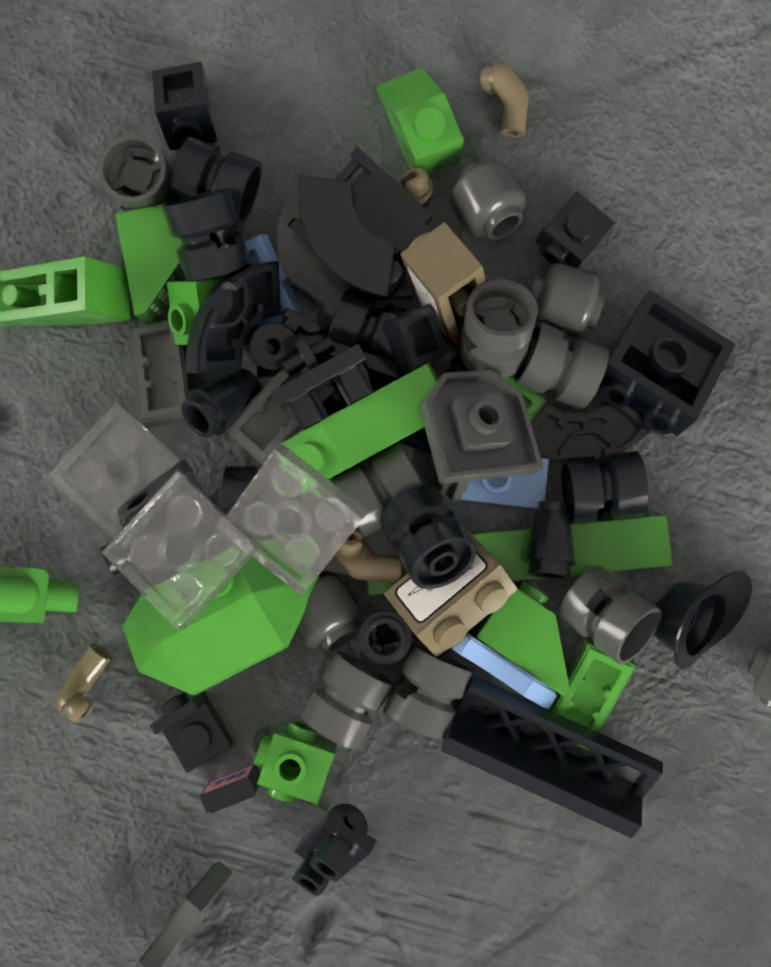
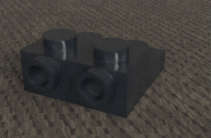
(664, 365)

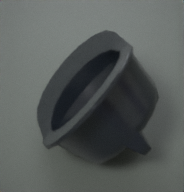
(701, 615)

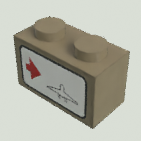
(444, 276)
(447, 613)

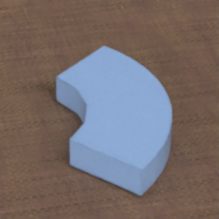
(505, 670)

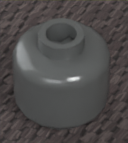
(489, 200)
(568, 298)
(329, 616)

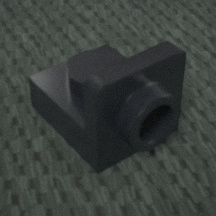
(183, 104)
(573, 232)
(192, 729)

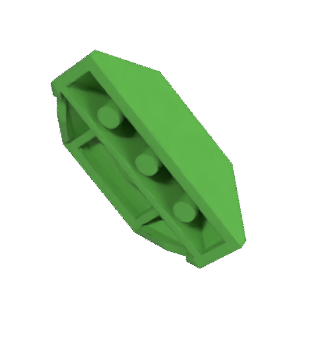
(236, 630)

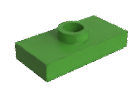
(594, 688)

